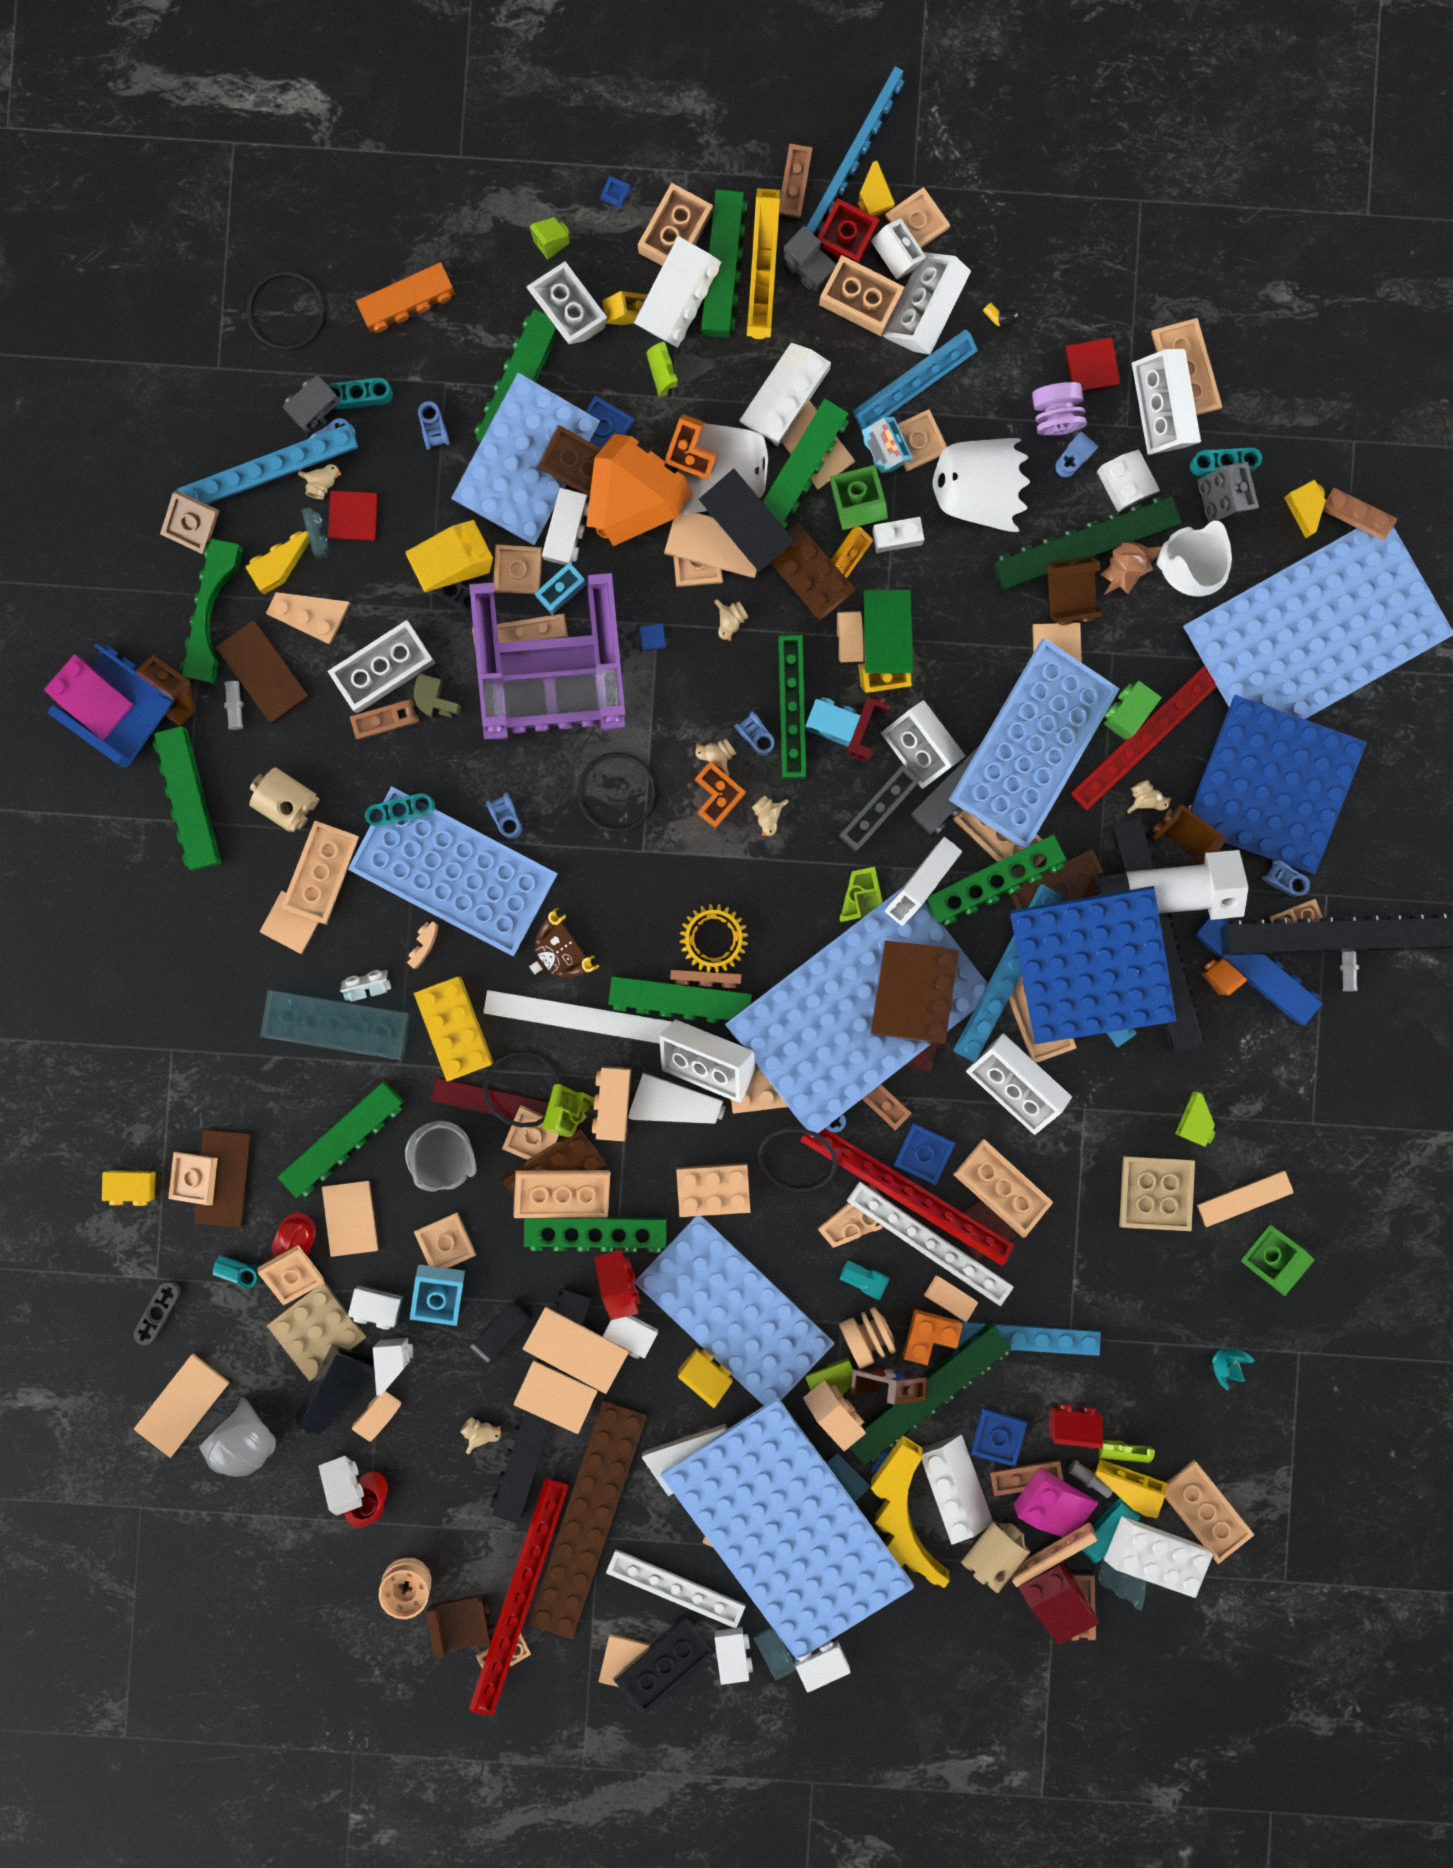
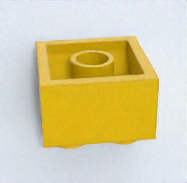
(705, 1376)

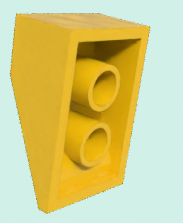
(450, 557)

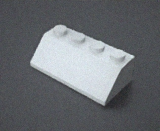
(678, 292)
(927, 302)
(785, 393)
(1166, 401)
(706, 1060)
(1019, 1084)
(956, 1488)

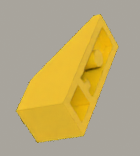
(1135, 1489)

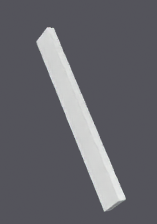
(574, 1016)
(930, 1243)

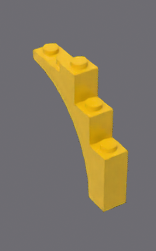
(763, 263)
(892, 1517)

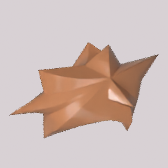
(1128, 564)

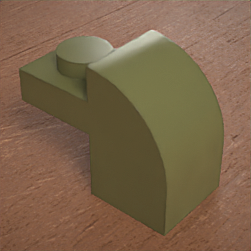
(427, 695)

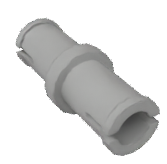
(233, 705)
(1349, 968)
(1089, 1478)

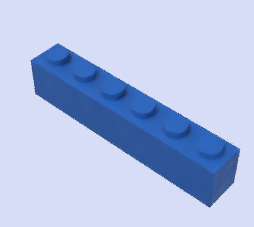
(1264, 975)

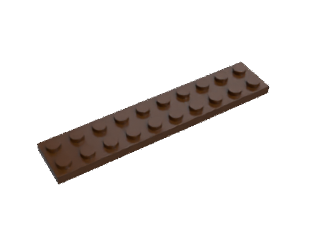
(587, 1519)

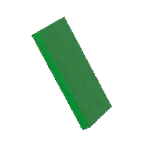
(888, 631)

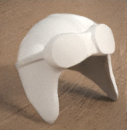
(1197, 559)

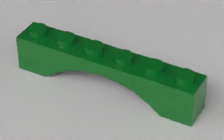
(221, 564)

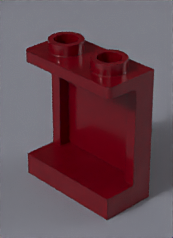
(854, 748)

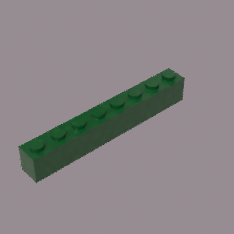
(1093, 541)
(943, 1381)

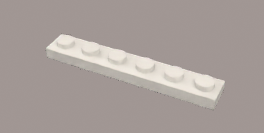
(675, 1588)

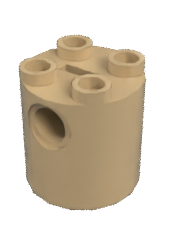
(282, 799)
(997, 1555)

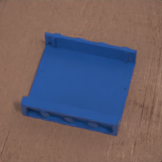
(137, 725)

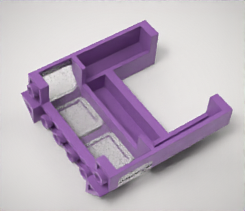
(549, 679)

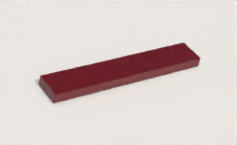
(473, 1098)

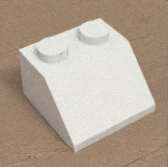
(1127, 480)
(389, 1361)

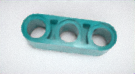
(368, 397)
(1213, 459)
(388, 810)
(1106, 1527)

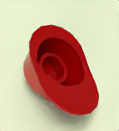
(294, 1231)
(375, 1493)

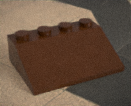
(915, 992)

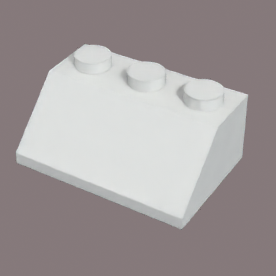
(568, 304)
(923, 744)

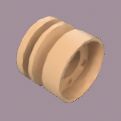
(867, 1337)
(400, 1600)

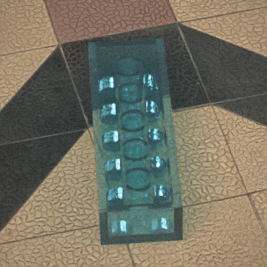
(335, 1024)

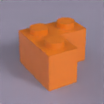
(685, 452)
(724, 794)
(926, 1330)

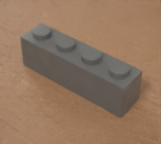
(936, 806)
(879, 808)

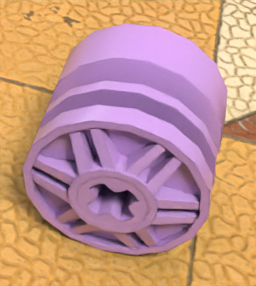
(1059, 403)

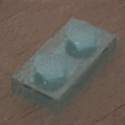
(312, 523)
(775, 1653)

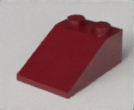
(1059, 1603)

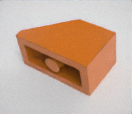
(1222, 976)

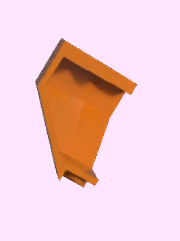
(632, 491)

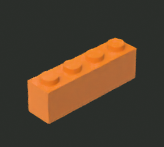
(406, 298)

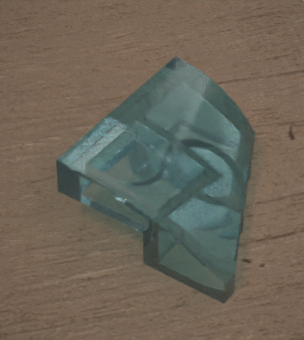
(1123, 1584)

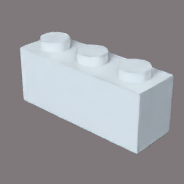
(566, 527)

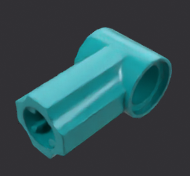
(235, 1271)
(870, 1281)

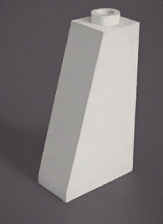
(923, 881)
(668, 1101)
(665, 1455)

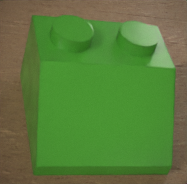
(1277, 1260)

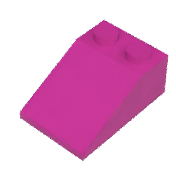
(89, 696)
(1053, 1505)

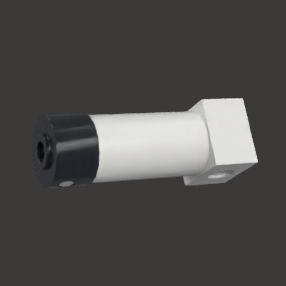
(1214, 886)

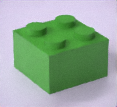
(858, 497)
(1132, 710)

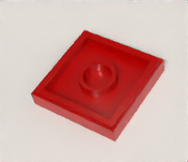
(1093, 364)
(353, 516)

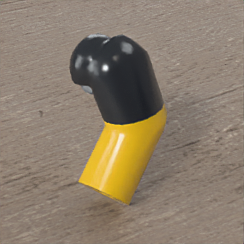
(1001, 318)

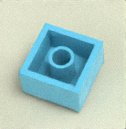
(832, 721)
(437, 1295)

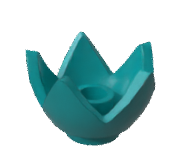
(1227, 1365)

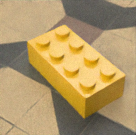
(453, 1028)

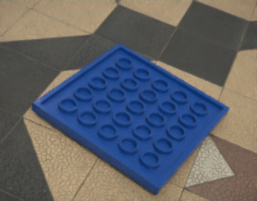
(1276, 783)
(1093, 965)

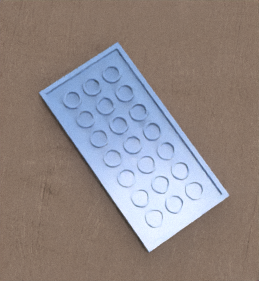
(1034, 744)
(455, 874)
(734, 1311)

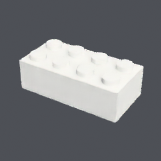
(381, 667)
(1158, 1557)

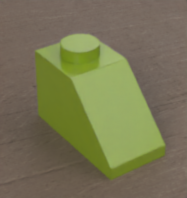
(550, 236)
(1197, 1121)

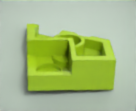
(661, 368)
(862, 894)
(566, 1110)
(835, 1374)
(1121, 1451)

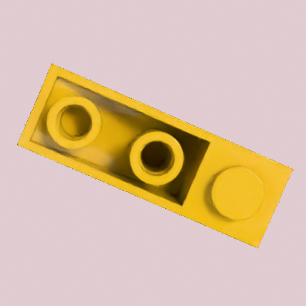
(275, 567)

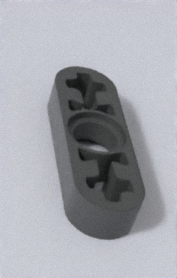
(154, 1331)

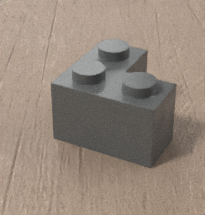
(806, 259)
(311, 405)

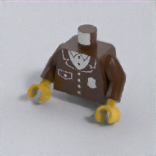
(559, 950)

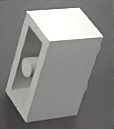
(898, 249)
(898, 534)
(375, 1307)
(632, 1335)
(341, 1485)
(731, 1655)
(822, 1665)

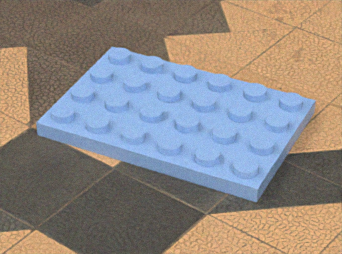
(503, 472)

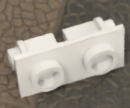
(354, 986)

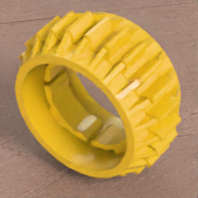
(711, 914)

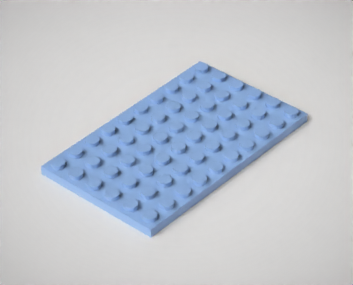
(1321, 626)
(817, 1021)
(787, 1529)

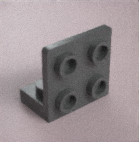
(1228, 492)

